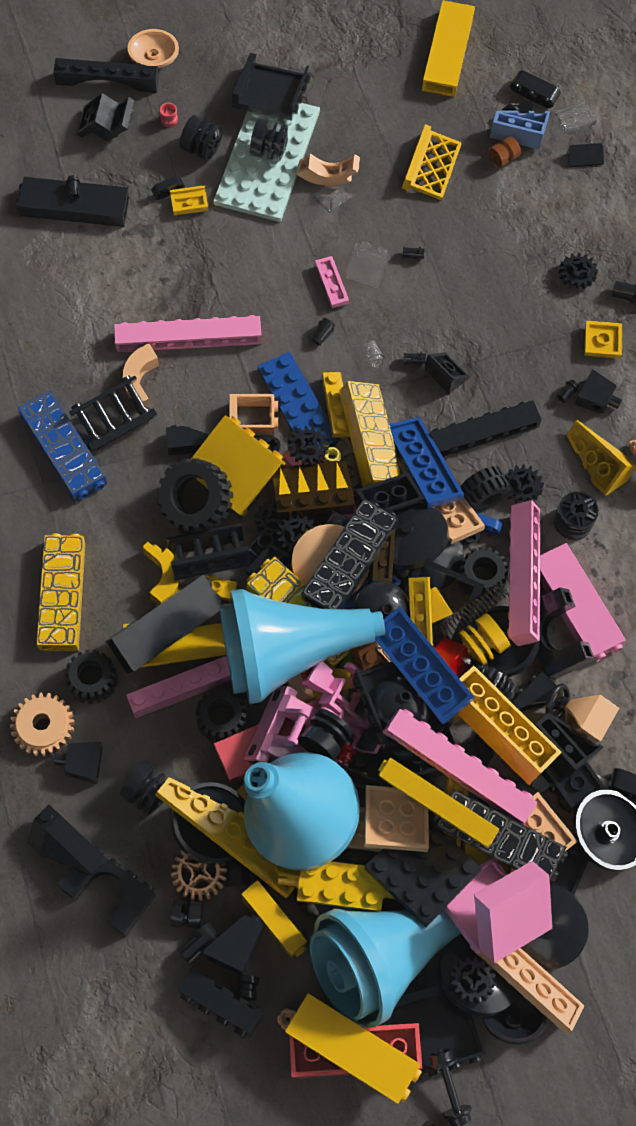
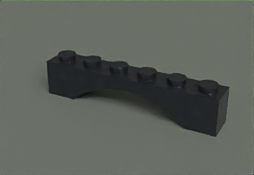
(72, 72)
(532, 697)

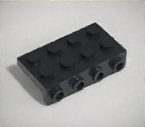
(573, 789)

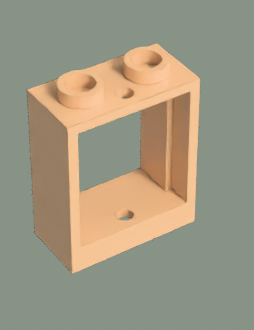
(256, 400)

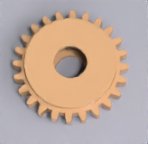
(46, 739)

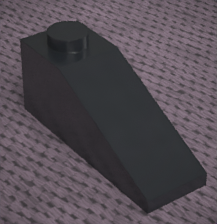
(184, 440)

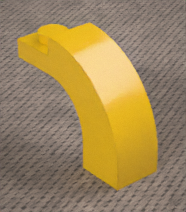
(167, 584)

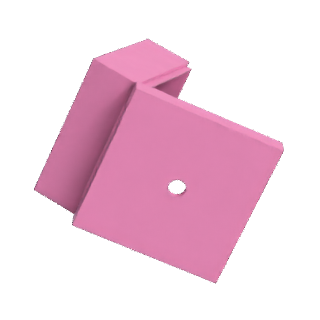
(503, 910)

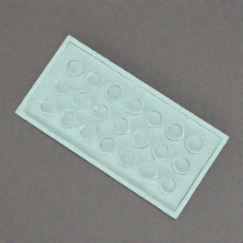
(261, 184)

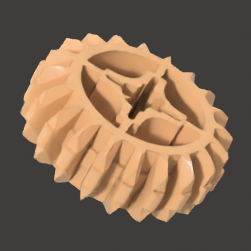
(214, 882)

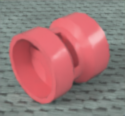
(168, 114)

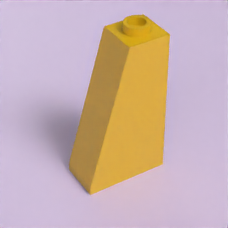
(274, 919)

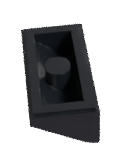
(585, 155)
(236, 874)

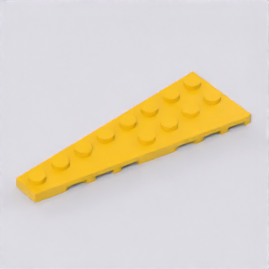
(224, 828)

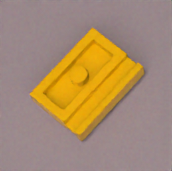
(189, 200)

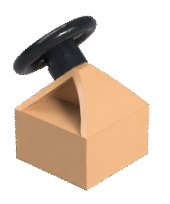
(585, 715)

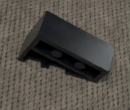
(574, 748)

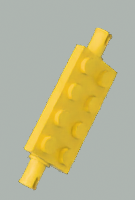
(337, 886)

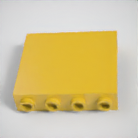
(242, 458)

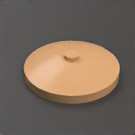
(312, 550)

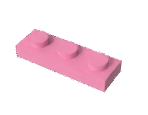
(331, 282)

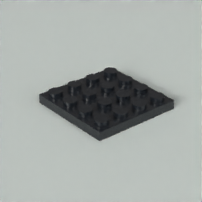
(424, 880)

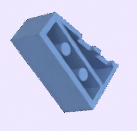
(524, 127)

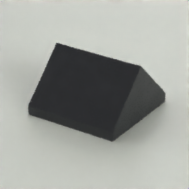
(445, 371)

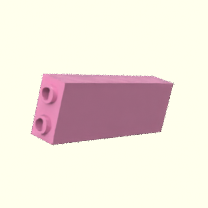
(590, 618)

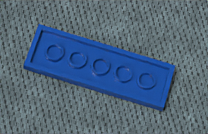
(295, 396)
(425, 463)
(423, 666)

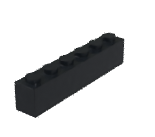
(486, 428)

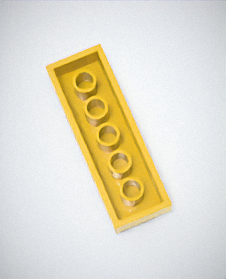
(506, 728)

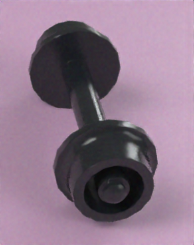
(458, 1114)

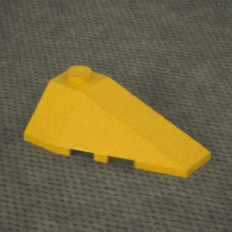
(603, 461)

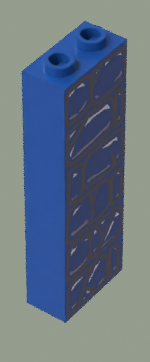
(62, 446)

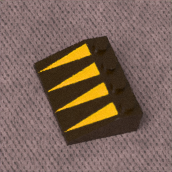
(312, 490)

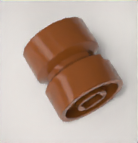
(505, 151)

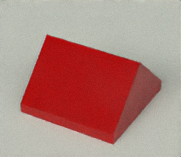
(454, 655)

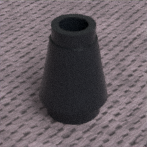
(323, 331)

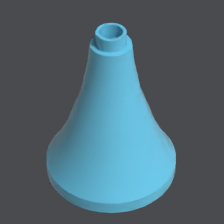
(278, 640)
(300, 810)
(373, 957)

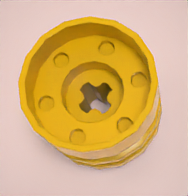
(484, 639)

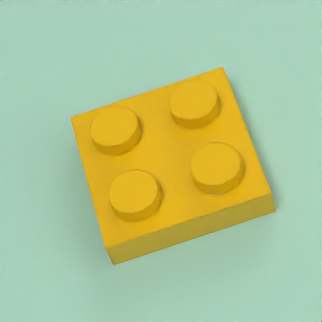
(603, 339)

